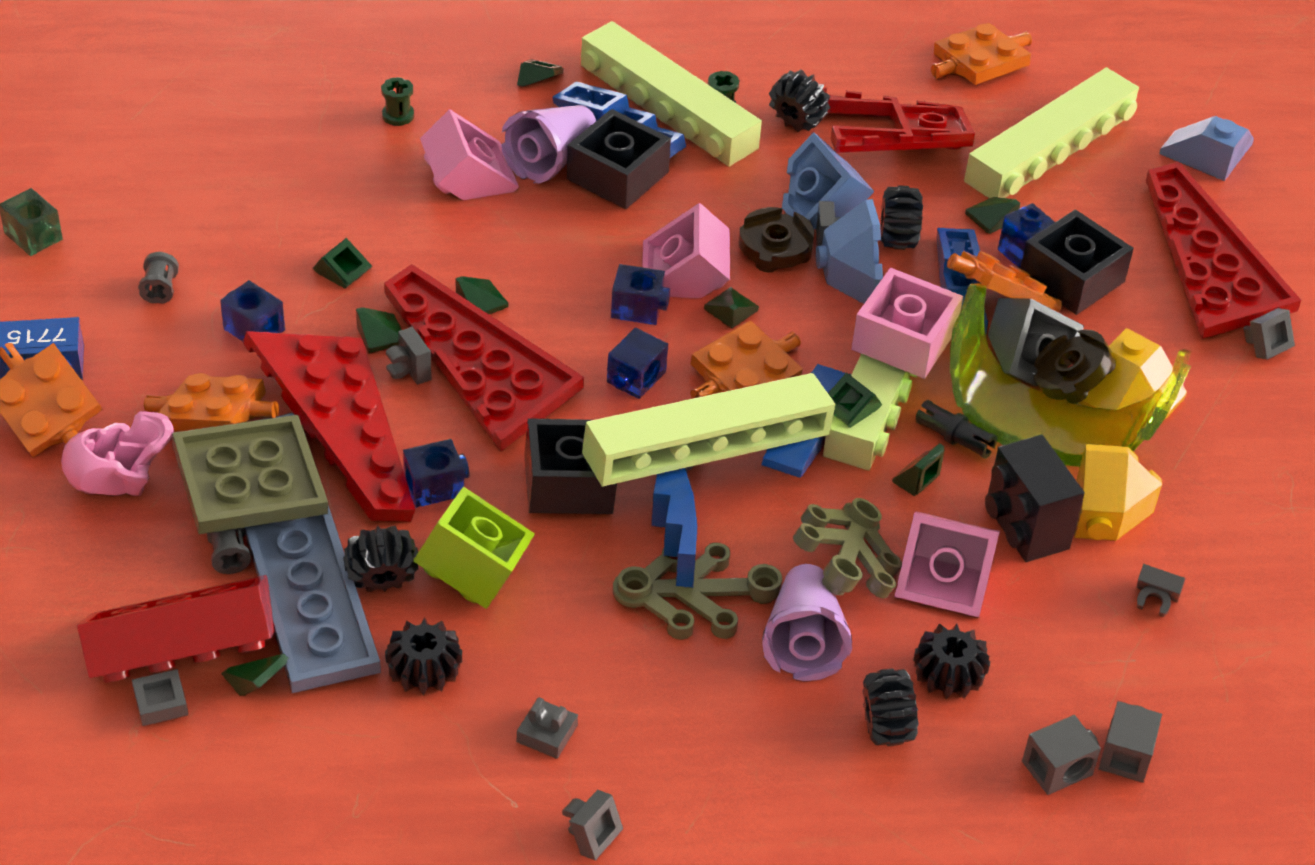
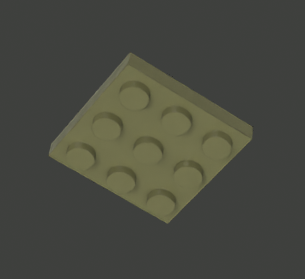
(249, 474)

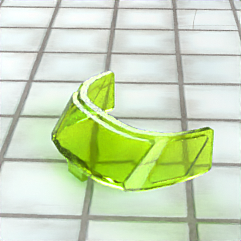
(1020, 412)

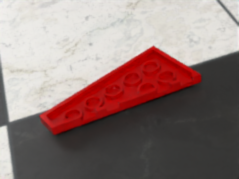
(1216, 263)
(486, 362)
(339, 404)

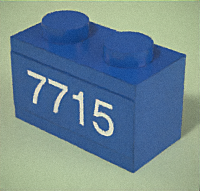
(35, 335)

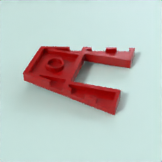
(917, 126)

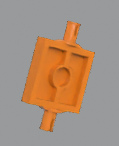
(981, 53)
(1007, 281)
(744, 360)
(44, 398)
(213, 402)

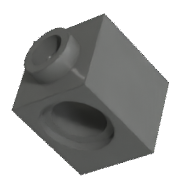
(1130, 741)
(1061, 754)

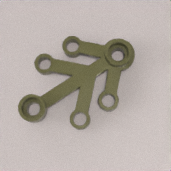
(862, 522)
(642, 587)

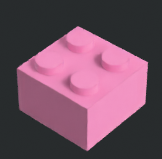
(906, 322)

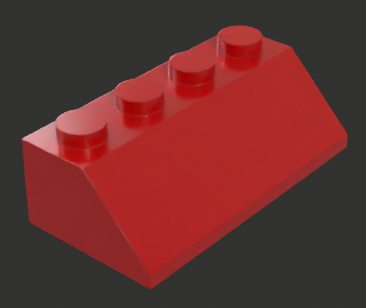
(177, 628)

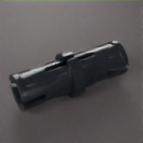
(956, 429)

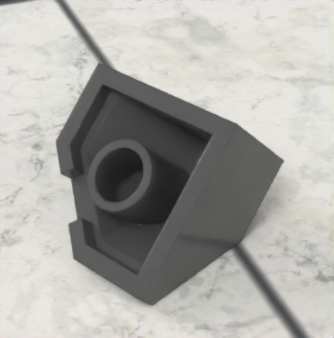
(1022, 331)

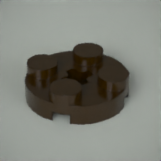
(789, 249)
(1090, 362)

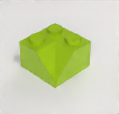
(474, 548)

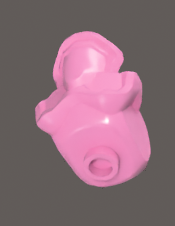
(117, 456)

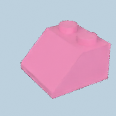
(466, 159)
(691, 252)
(947, 564)

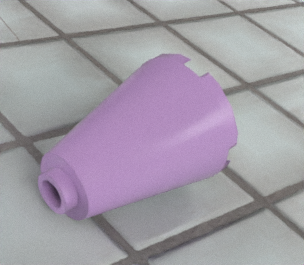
(539, 139)
(806, 627)

